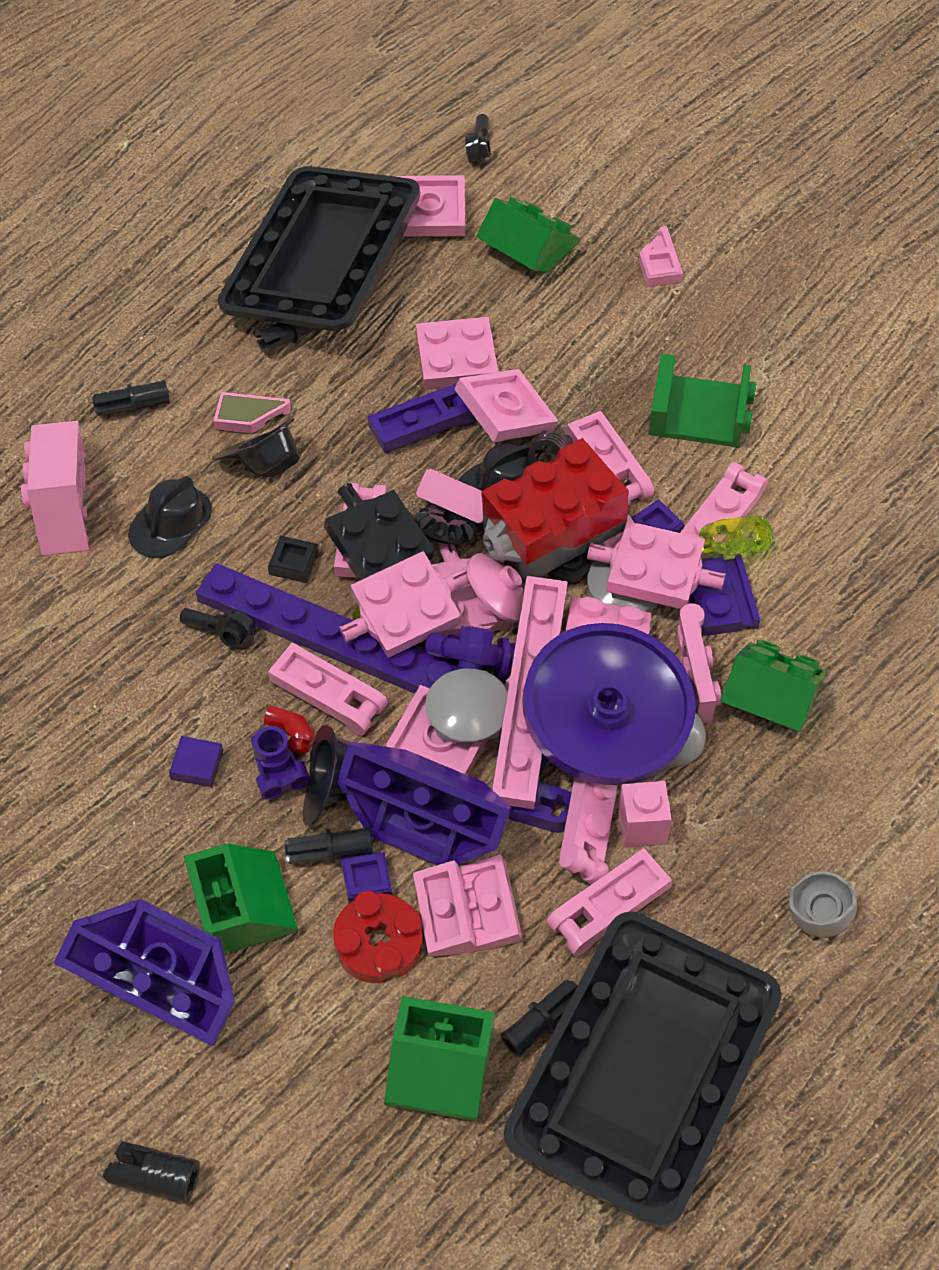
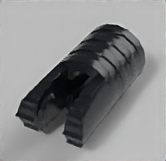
(547, 438)
(153, 1172)

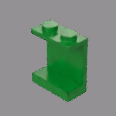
(700, 407)

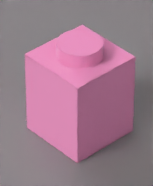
(644, 814)

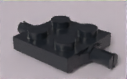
(375, 532)

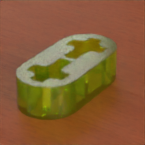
(735, 529)

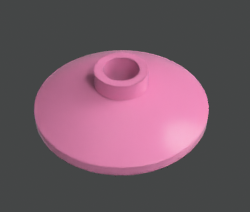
(496, 586)

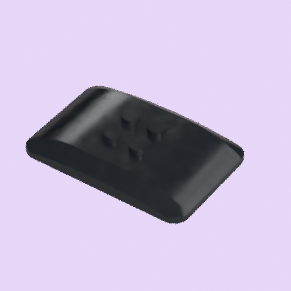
(321, 248)
(643, 1068)

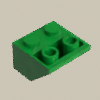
(527, 234)
(774, 684)
(240, 895)
(439, 1058)

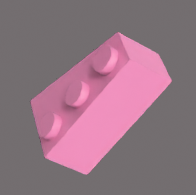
(55, 486)

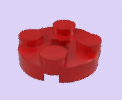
(385, 960)

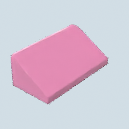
(451, 495)

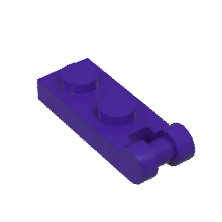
(419, 418)

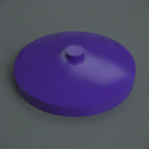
(608, 704)

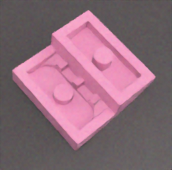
(467, 907)

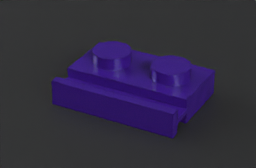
(734, 605)

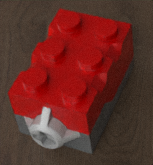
(554, 511)

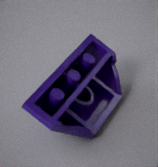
(421, 804)
(154, 964)

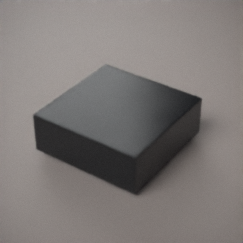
(293, 559)

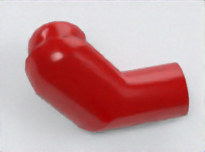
(294, 724)

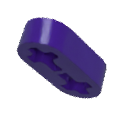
(540, 817)

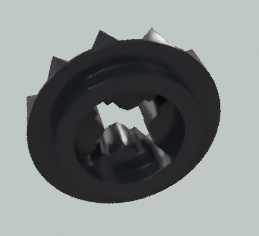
(445, 526)

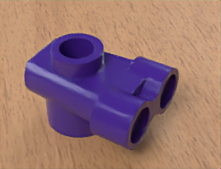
(471, 647)
(277, 764)

